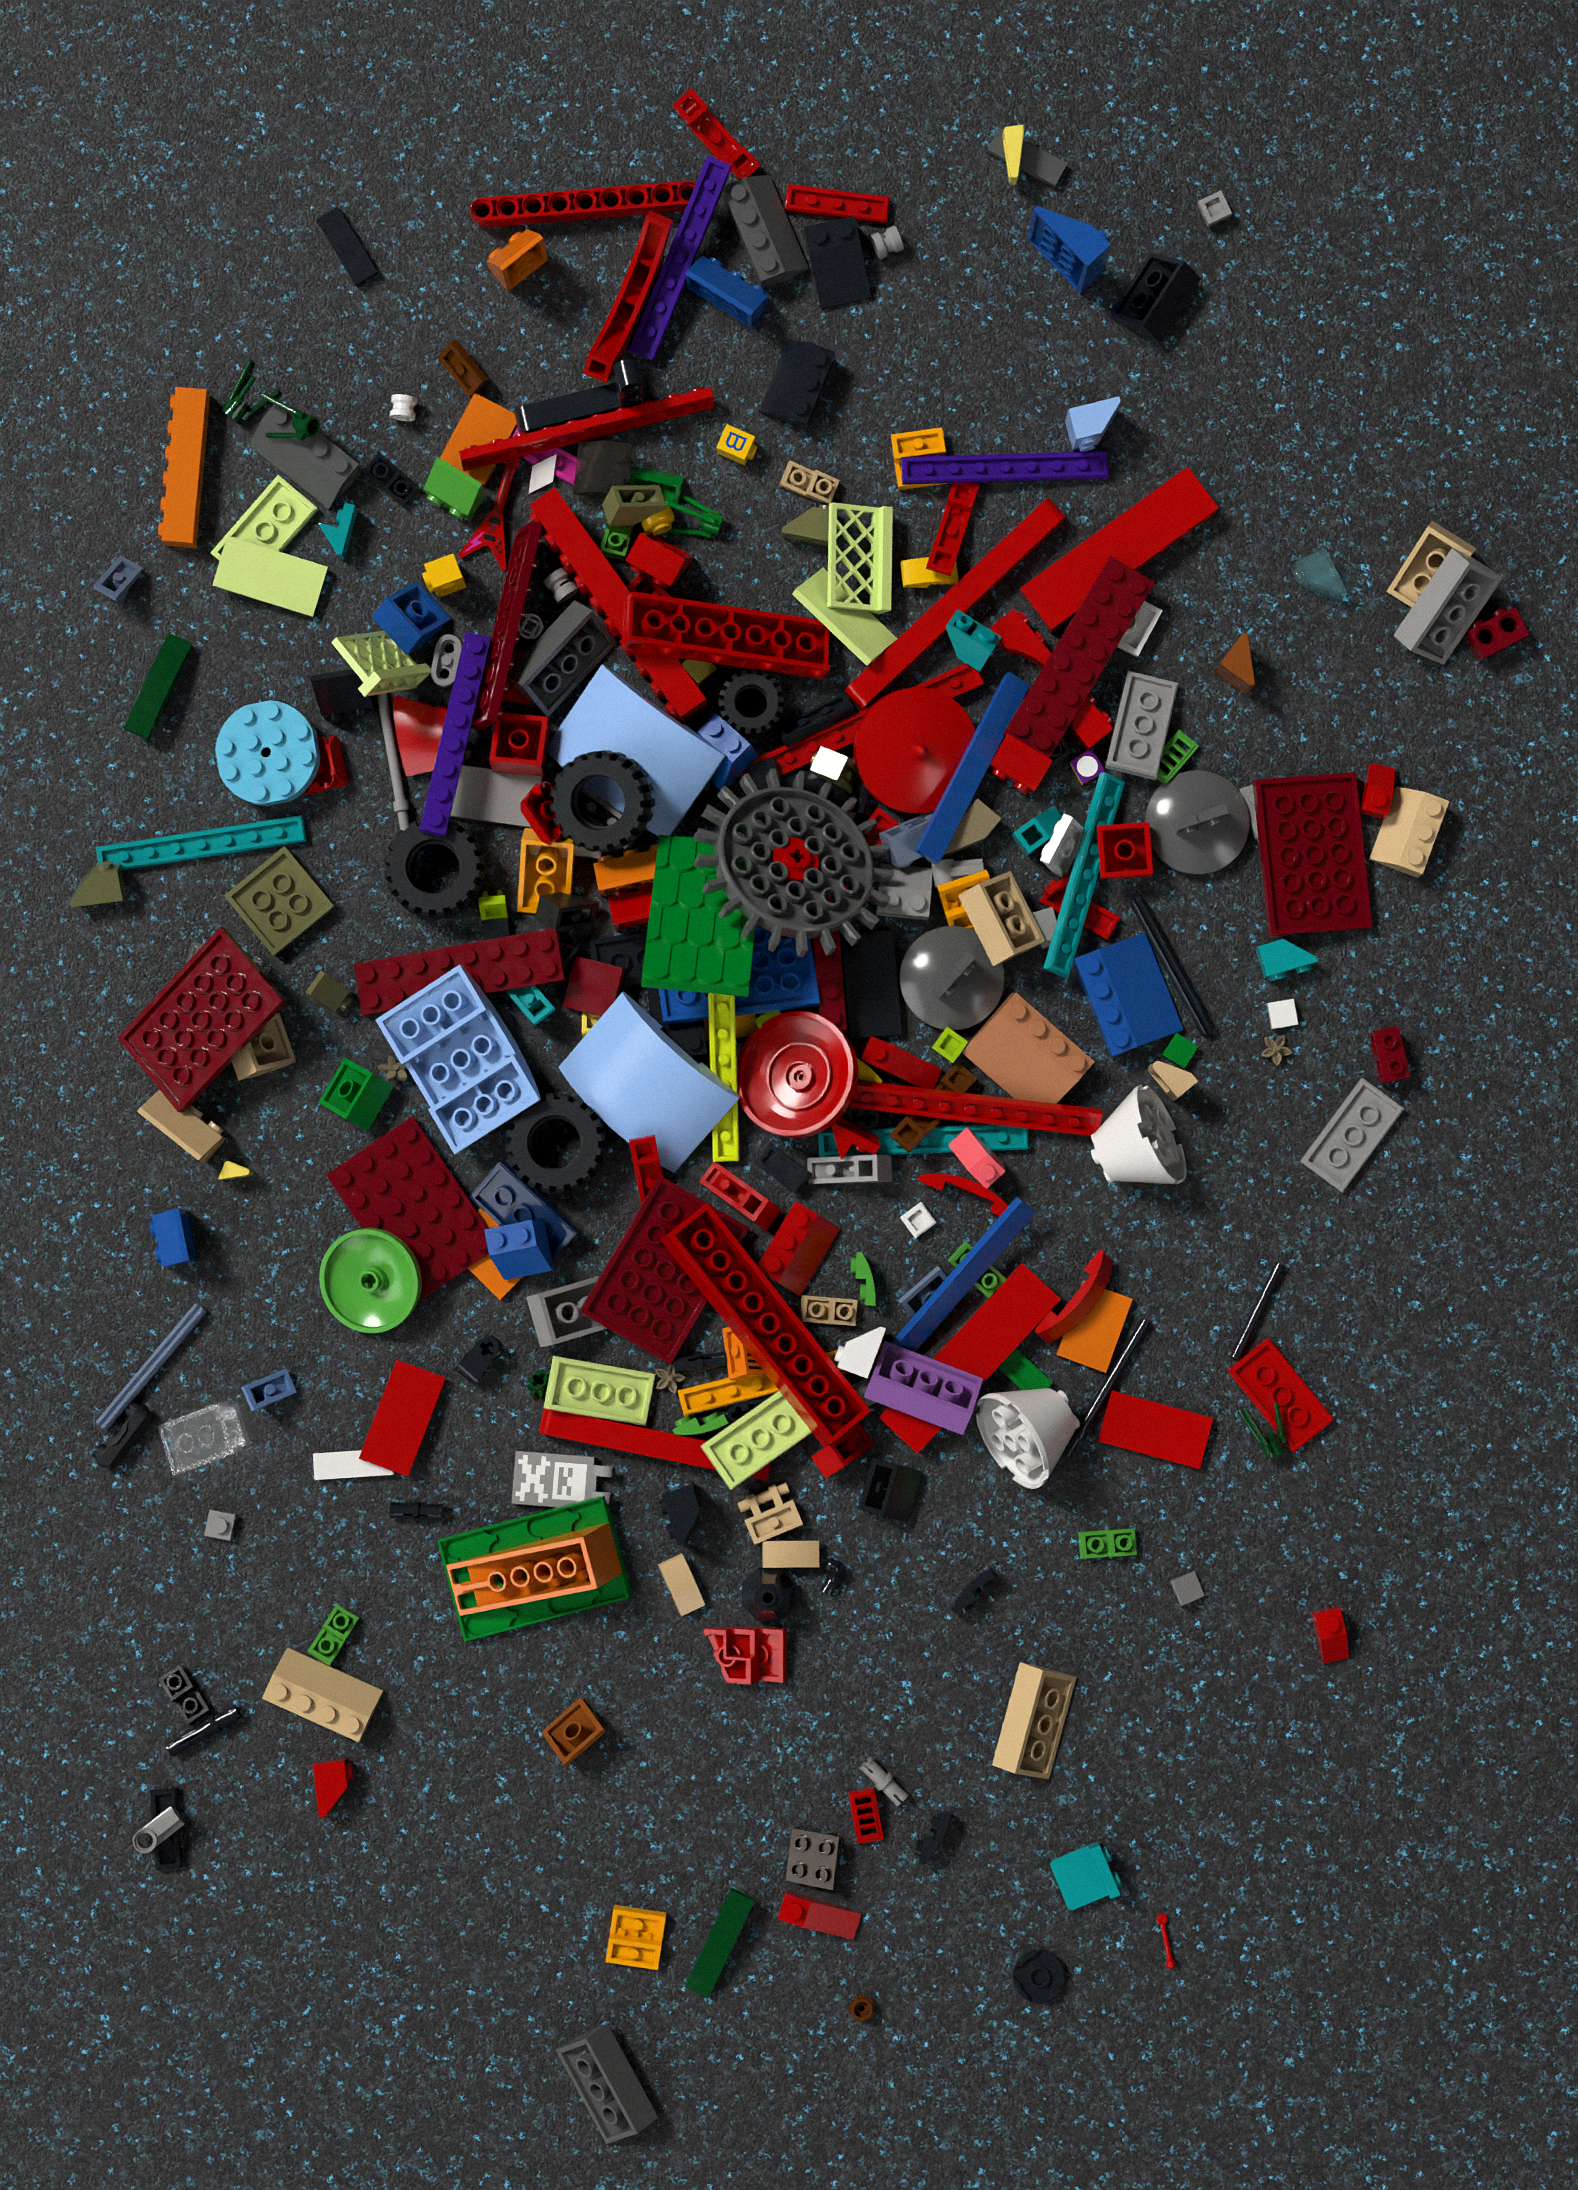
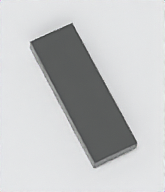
(1033, 160)

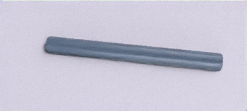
(151, 1366)

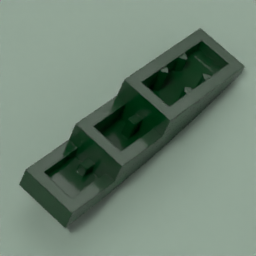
(158, 686)
(719, 1942)

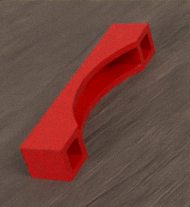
(1017, 638)

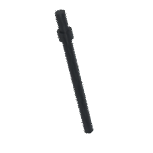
(1081, 1432)

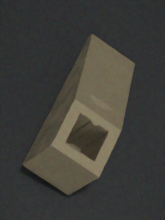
(973, 827)

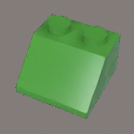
(454, 490)

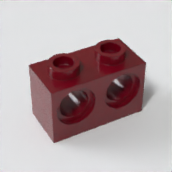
(1498, 637)
(1389, 1054)

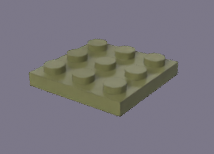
(279, 901)

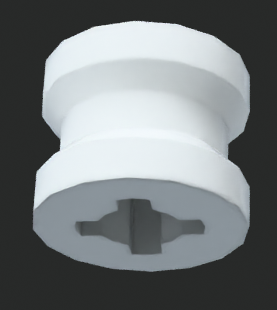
(403, 407)

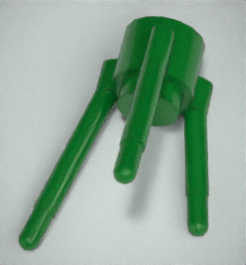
(709, 519)

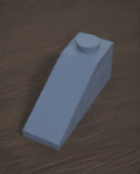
(904, 839)

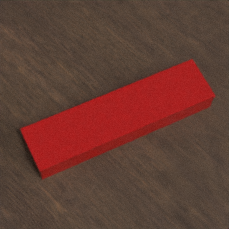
(1130, 538)
(725, 635)
(984, 1342)

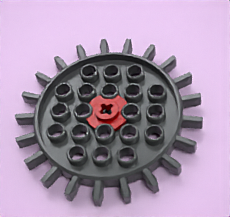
(793, 862)

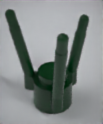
(235, 406)
(303, 423)
(1269, 1443)

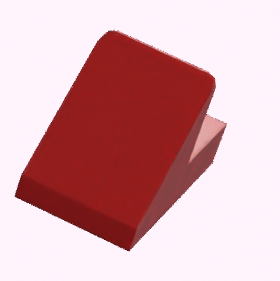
(849, 1133)

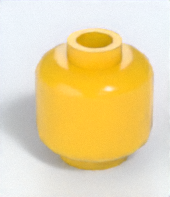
(659, 522)

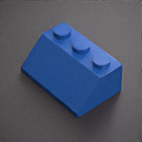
(726, 290)

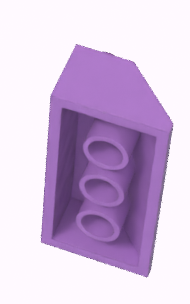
(923, 1388)

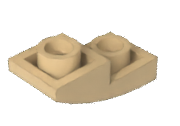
(809, 483)
(828, 1310)
(790, 1554)
(681, 1584)

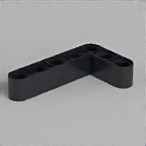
(624, 392)

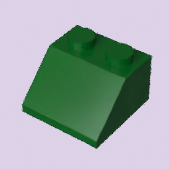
(356, 1094)

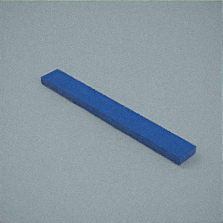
(971, 768)
(964, 1275)

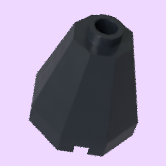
(772, 1581)

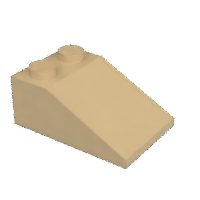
(1425, 561)

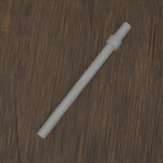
(401, 805)

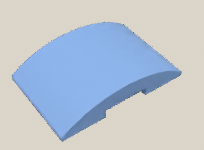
(622, 720)
(460, 1057)
(646, 1083)

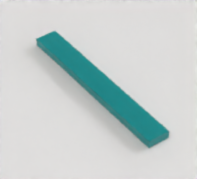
(205, 843)
(1082, 877)
(993, 1136)

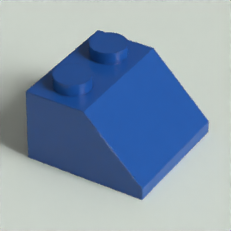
(411, 617)
(736, 748)
(173, 1238)
(520, 1248)

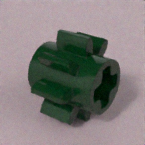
(538, 1385)

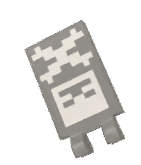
(556, 1479)

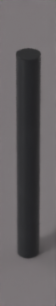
(1257, 1311)

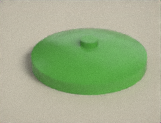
(370, 1280)

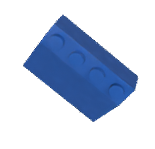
(1069, 246)
(1127, 995)

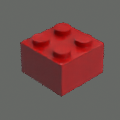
(520, 744)

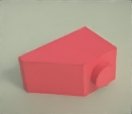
(977, 1157)

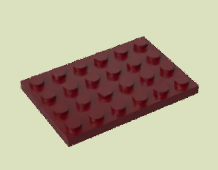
(1312, 854)
(202, 1019)
(412, 1193)
(643, 1286)

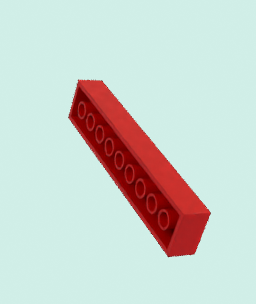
(607, 595)
(765, 1325)

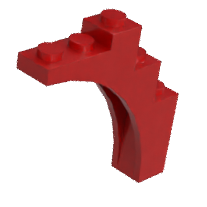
(632, 298)

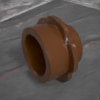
(867, 2013)

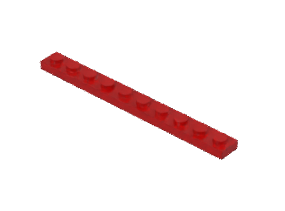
(586, 429)
(842, 734)
(976, 1108)

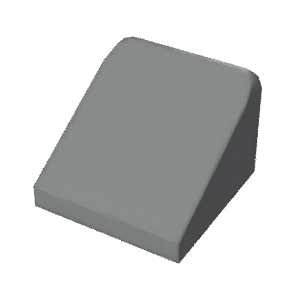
(1187, 1588)

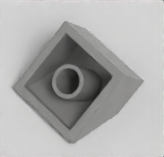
(908, 891)

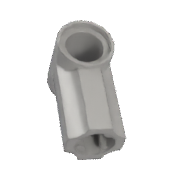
(950, 870)
(159, 1828)

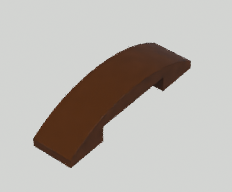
(917, 1128)

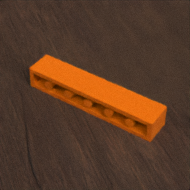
(185, 467)

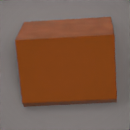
(1237, 666)
(574, 1731)

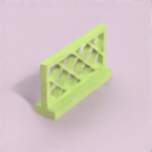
(880, 562)
(396, 676)

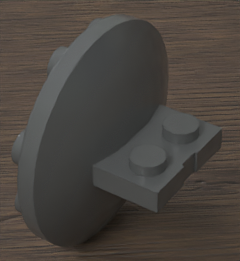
(1197, 822)
(950, 979)

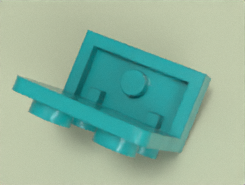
(1085, 1876)

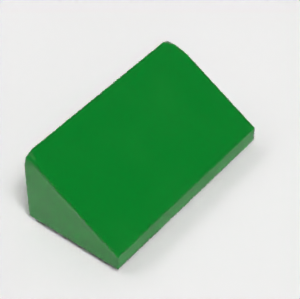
(670, 484)

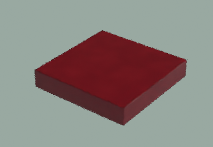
(593, 986)

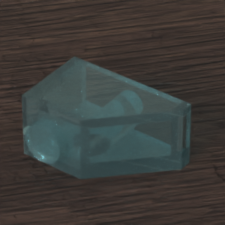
(1320, 575)

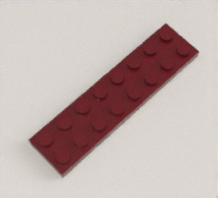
(505, 629)
(1079, 657)
(492, 963)

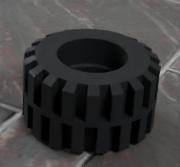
(751, 681)

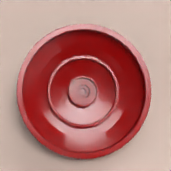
(911, 748)
(796, 1074)

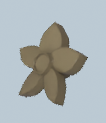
(1275, 1049)
(393, 1070)
(668, 1378)

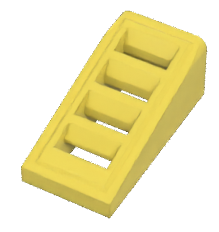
(1013, 143)

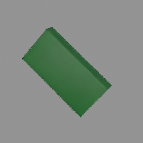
(1023, 1372)

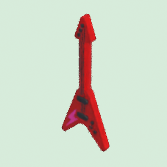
(491, 530)

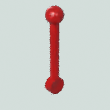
(1162, 1919)

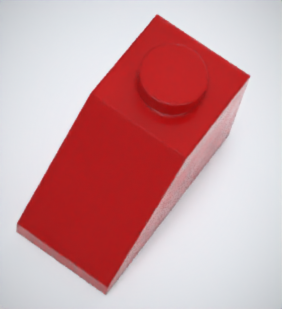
(1377, 791)
(843, 1450)
(1330, 1633)
(331, 1781)

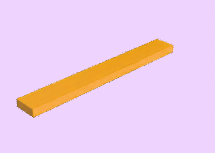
(728, 1392)

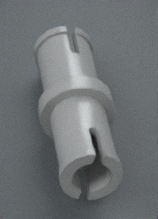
(883, 1781)

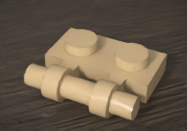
(772, 1521)

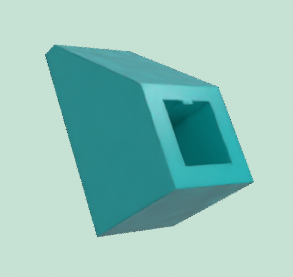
(971, 640)
(1037, 831)
(1281, 957)

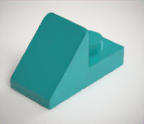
(340, 536)
(531, 1003)

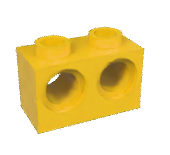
(443, 576)

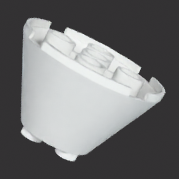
(1139, 1143)
(1026, 1431)

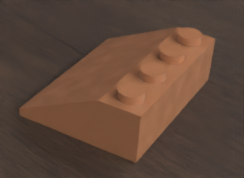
(1027, 1053)

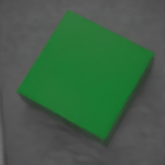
(1180, 1050)

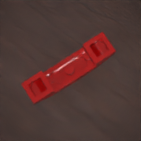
(714, 135)
(952, 528)
(645, 1163)
(938, 1180)
(1081, 1303)

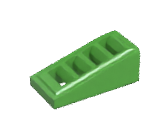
(1164, 777)

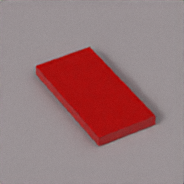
(1270, 1380)
(402, 1418)
(1155, 1429)

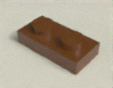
(462, 368)

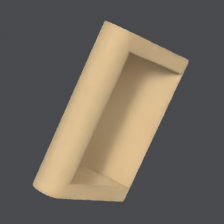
(1171, 1079)

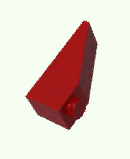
(900, 1064)
(740, 1196)
(818, 1915)

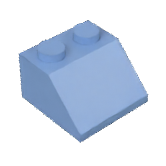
(1089, 423)

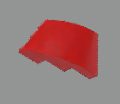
(418, 733)
(750, 1653)

